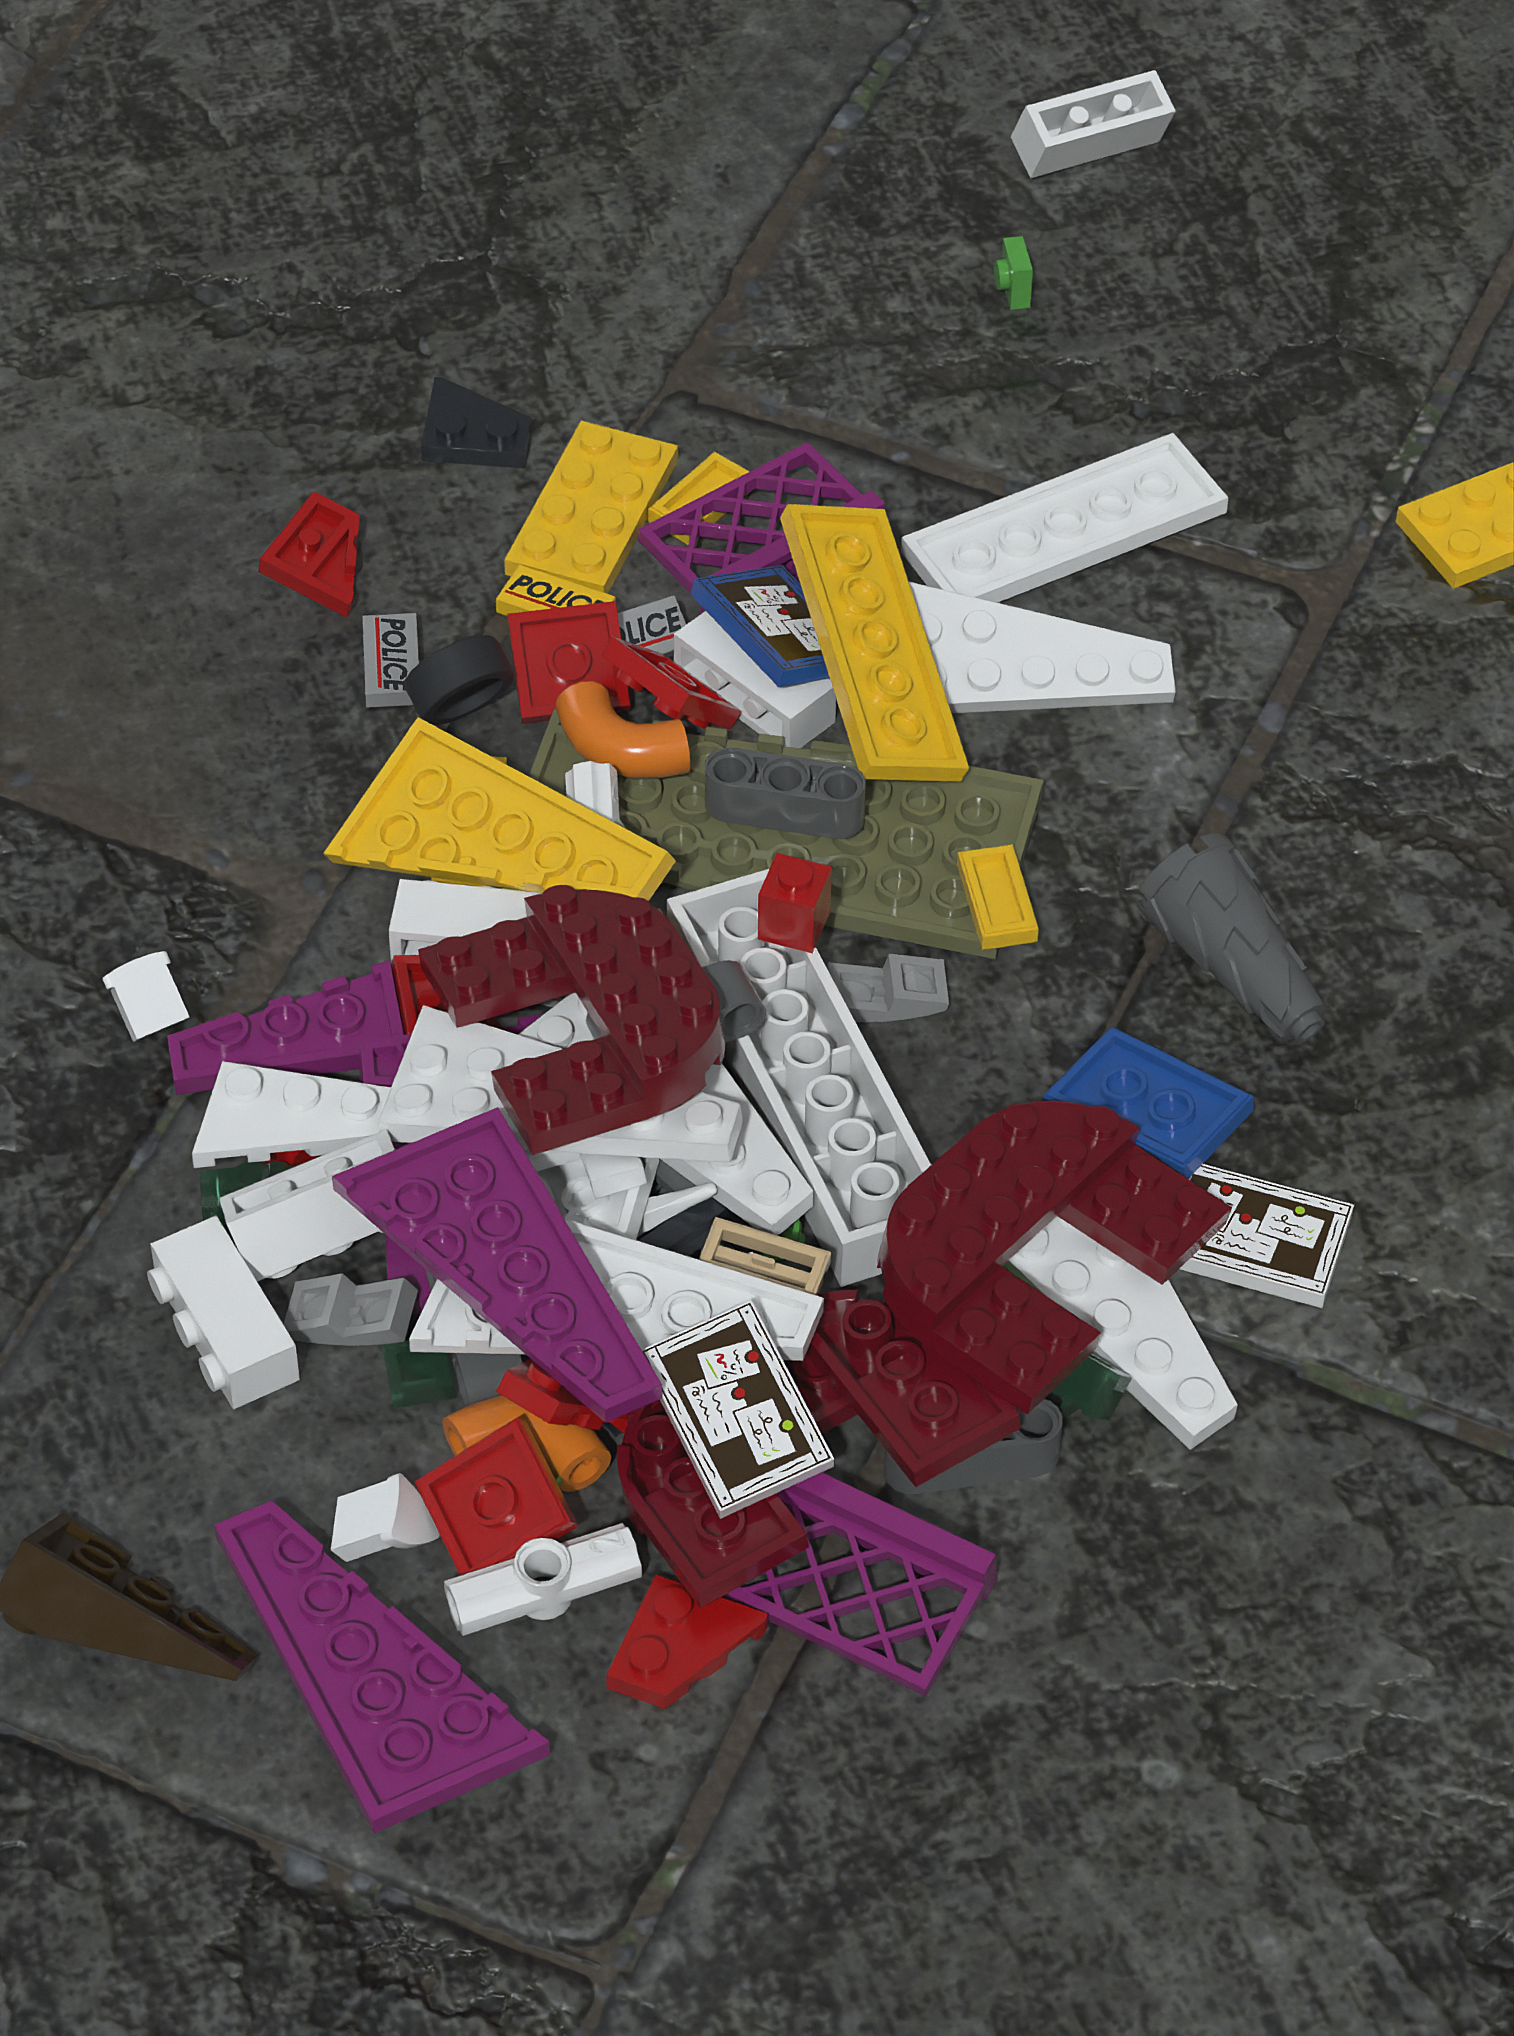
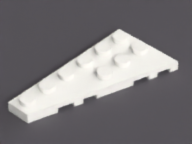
(1028, 660)
(450, 1080)
(759, 1180)
(651, 1289)
(1140, 1328)

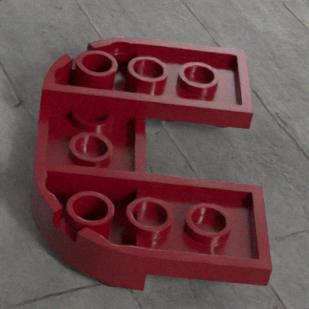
(633, 980)
(995, 1195)
(855, 1365)

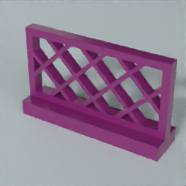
(730, 499)
(887, 1535)

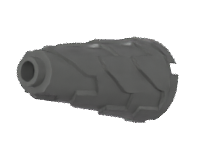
(1229, 929)

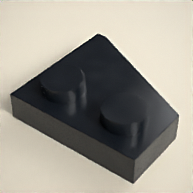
(473, 429)

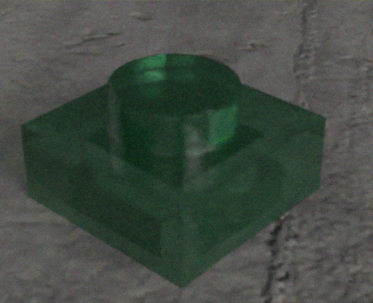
(416, 1376)

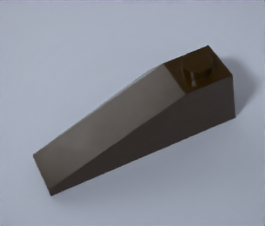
(80, 1592)

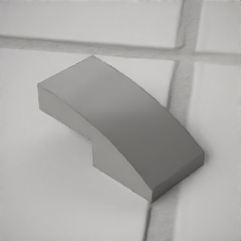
(898, 991)
(340, 1313)

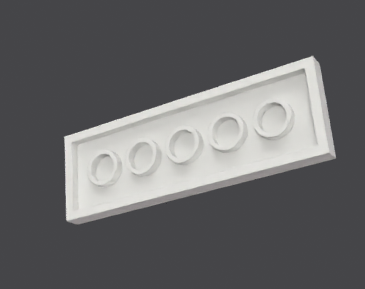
(1067, 523)

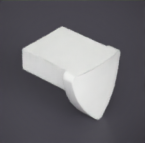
(146, 995)
(381, 1518)

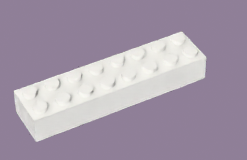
(809, 1077)

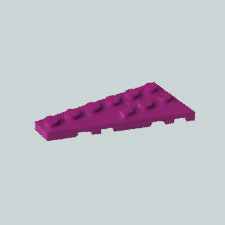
(496, 1239)
(375, 1685)

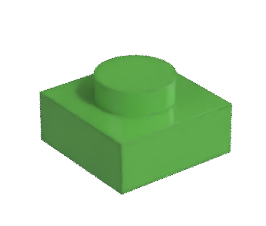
(1014, 273)

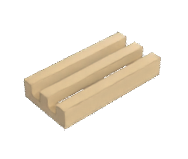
(769, 1244)

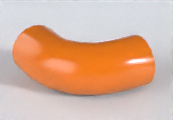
(630, 747)
(569, 1450)

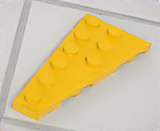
(477, 821)

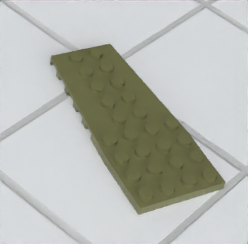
(886, 880)

